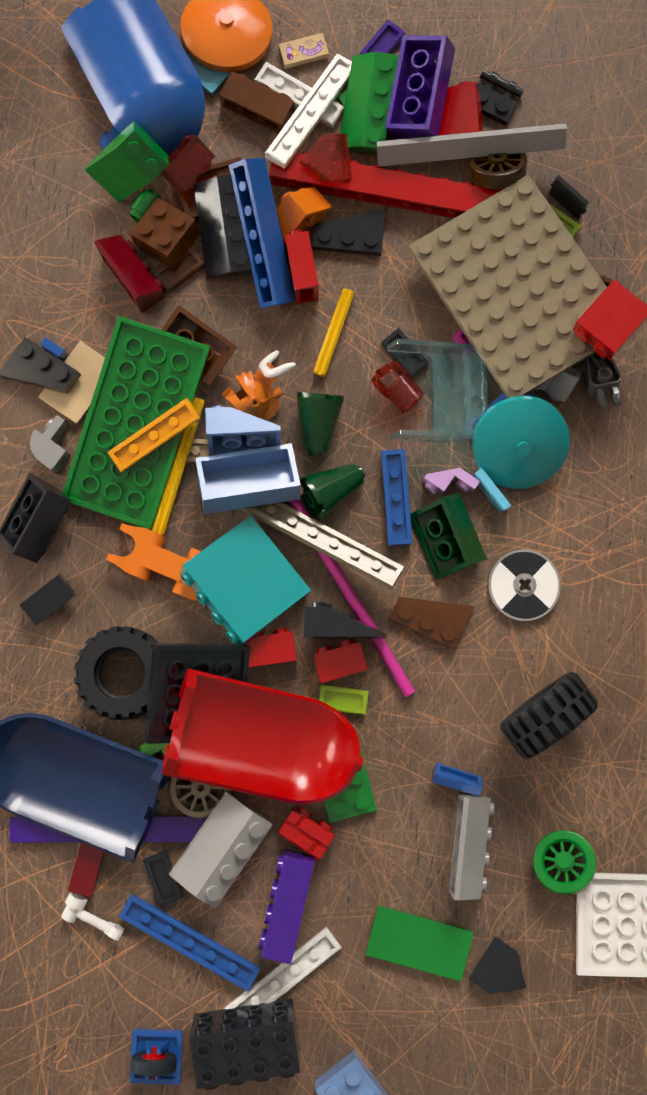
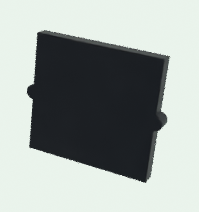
(568, 197)

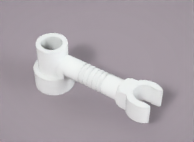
(75, 909)

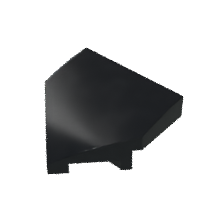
(499, 969)

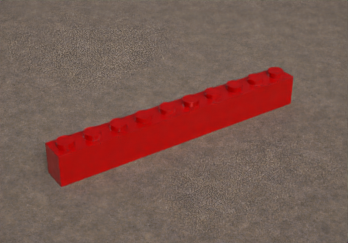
(387, 188)

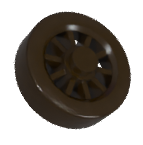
(497, 170)

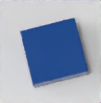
(54, 349)

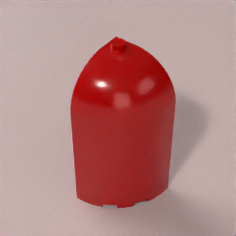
(260, 741)

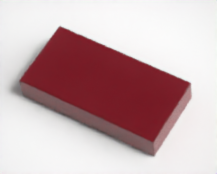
(85, 870)

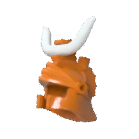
(256, 392)

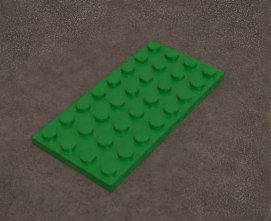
(139, 381)

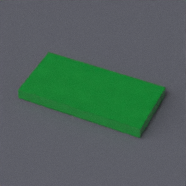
(419, 942)

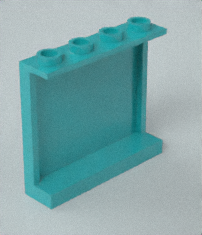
(244, 581)

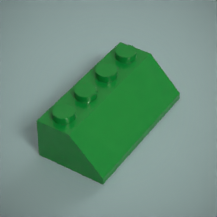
(368, 101)

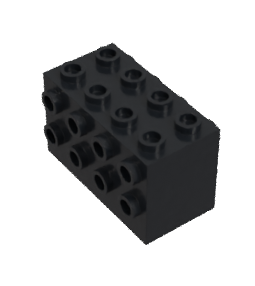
(245, 1044)

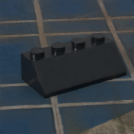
(221, 228)

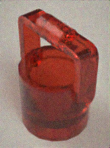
(403, 391)

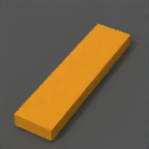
(154, 435)

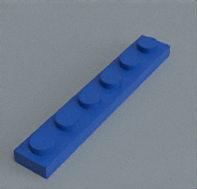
(190, 942)

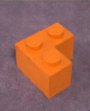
(301, 210)

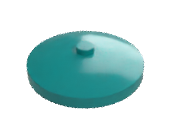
(521, 442)

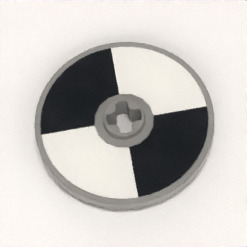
(543, 585)

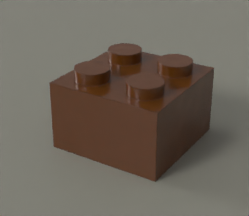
(165, 233)

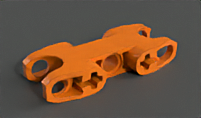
(150, 557)

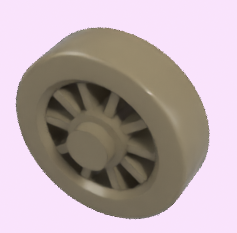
(199, 791)

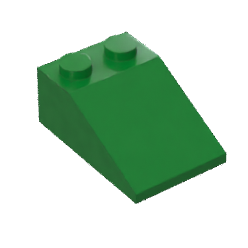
(128, 163)

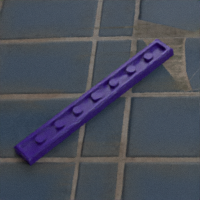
(158, 830)

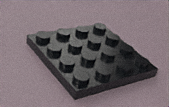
(168, 672)

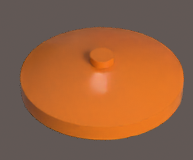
(226, 33)

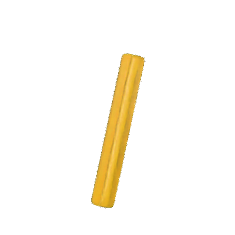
(333, 333)

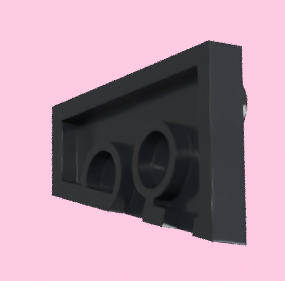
(351, 234)
(39, 367)

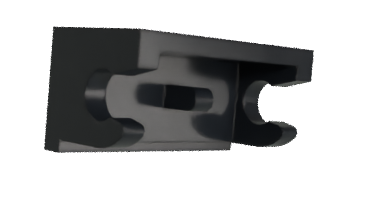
(47, 599)

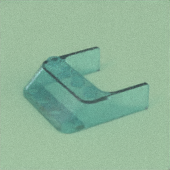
(456, 390)

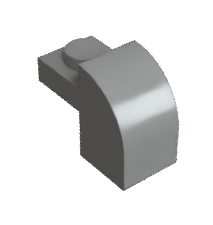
(45, 446)

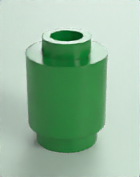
(142, 204)

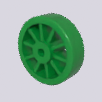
(564, 863)

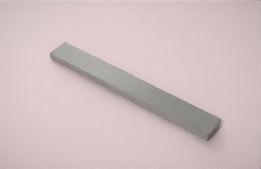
(471, 145)

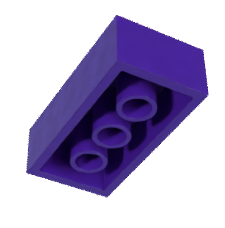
(420, 86)
(289, 901)

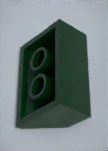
(447, 536)

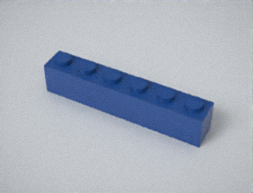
(262, 232)

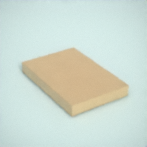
(78, 400)

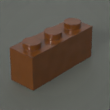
(256, 102)

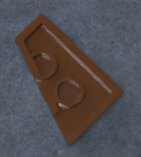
(433, 619)

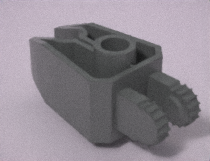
(602, 379)

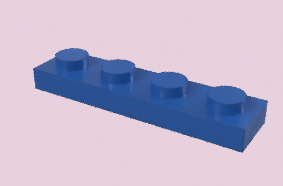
(396, 497)

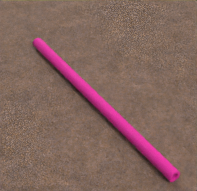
(361, 613)

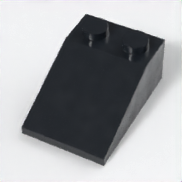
(326, 622)

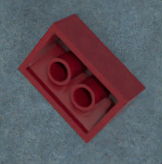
(130, 271)

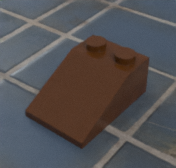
(188, 326)

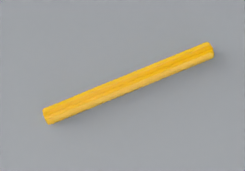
(170, 492)

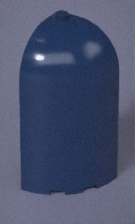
(78, 783)

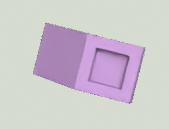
(439, 481)

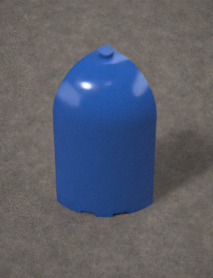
(138, 68)

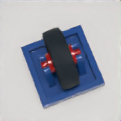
(156, 1056)

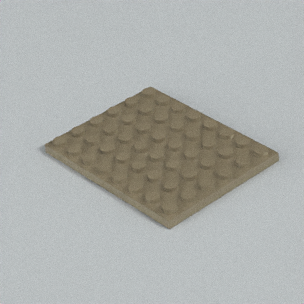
(513, 285)

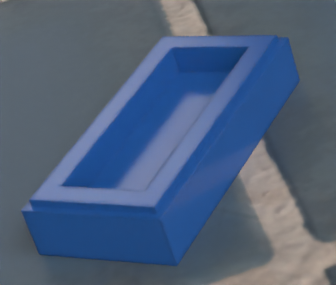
(457, 779)

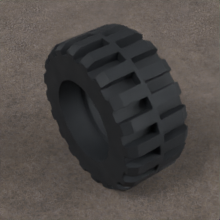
(89, 672)
(549, 715)

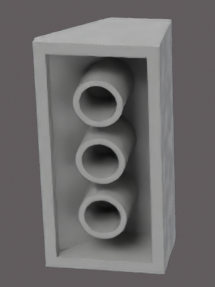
(469, 847)
(220, 849)

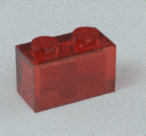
(187, 163)

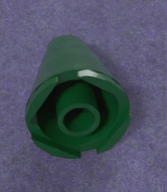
(318, 420)
(330, 488)

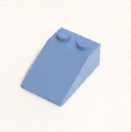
(237, 431)

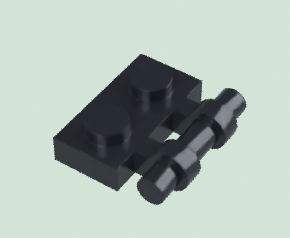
(494, 104)

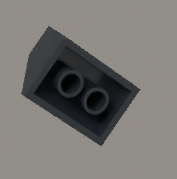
(33, 518)

